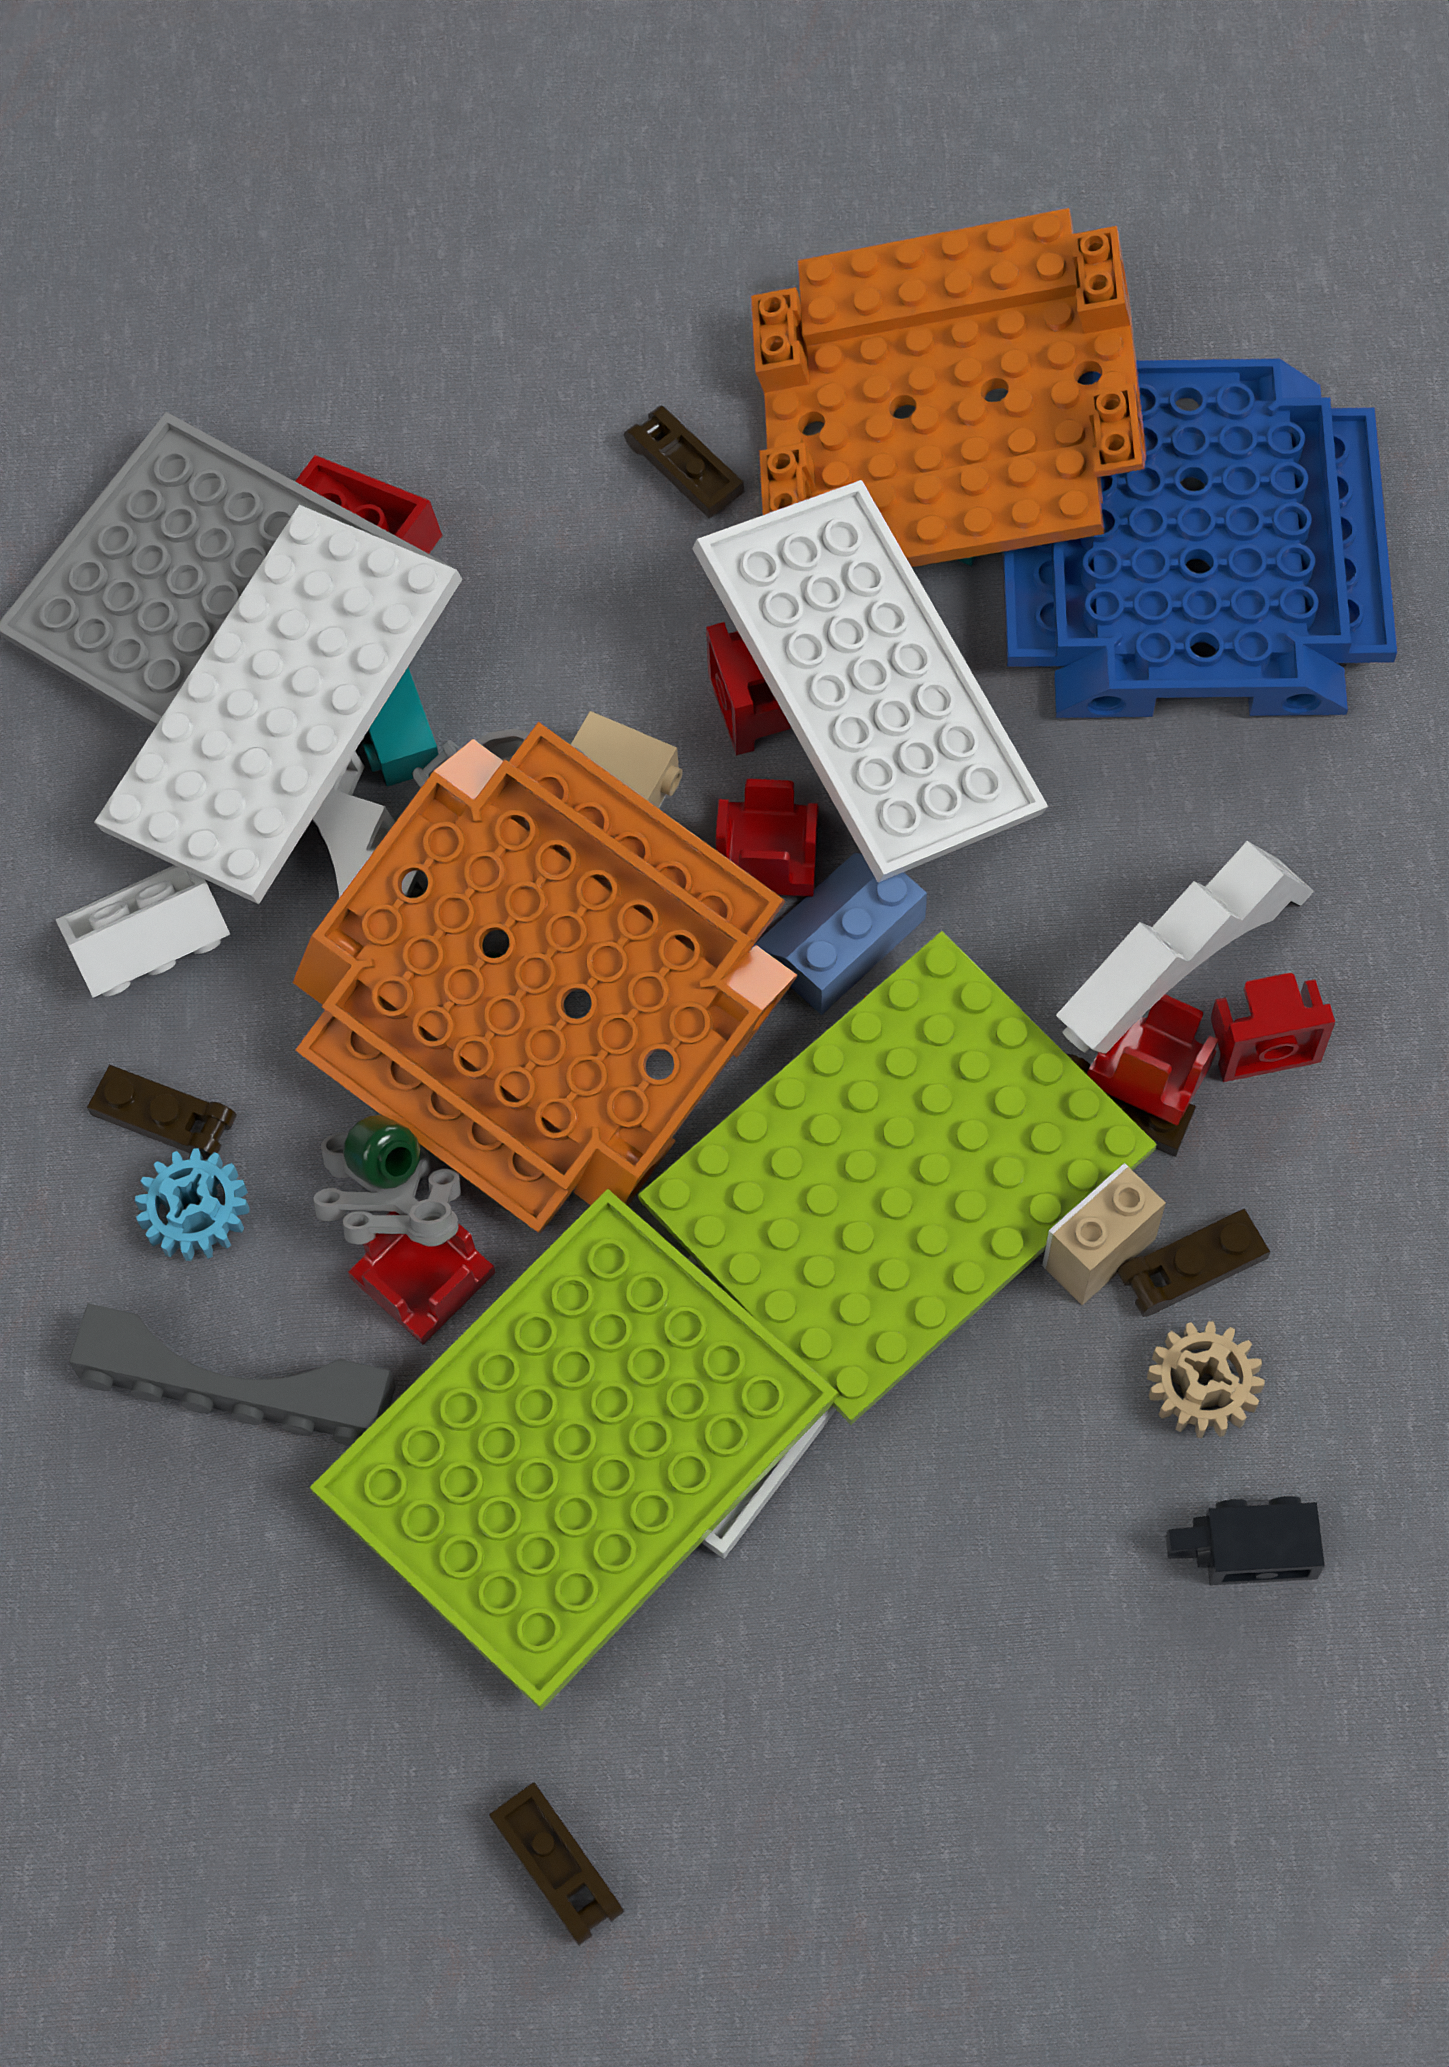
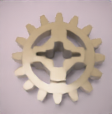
(1221, 1391)

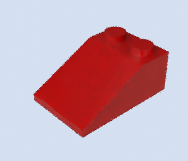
(375, 501)

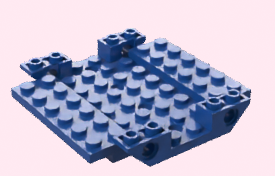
(1282, 522)

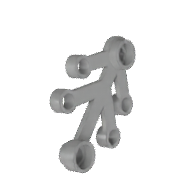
(424, 1221)

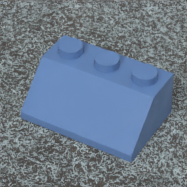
(844, 930)

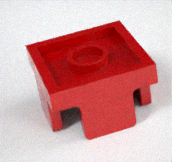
(741, 690)
(771, 836)
(1282, 1032)
(1158, 1061)
(421, 1282)

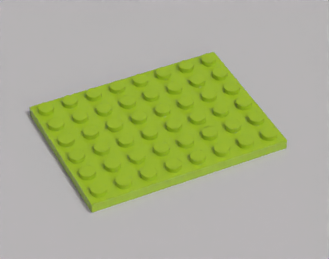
(895, 1174)
(574, 1447)

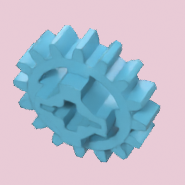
(199, 1224)

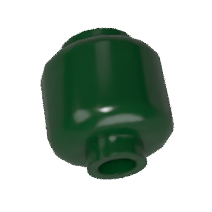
(381, 1152)

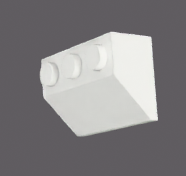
(142, 929)

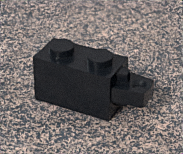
(1253, 1542)

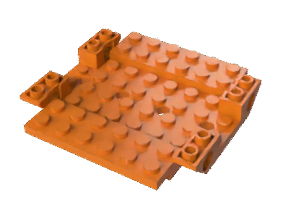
(939, 330)
(592, 901)

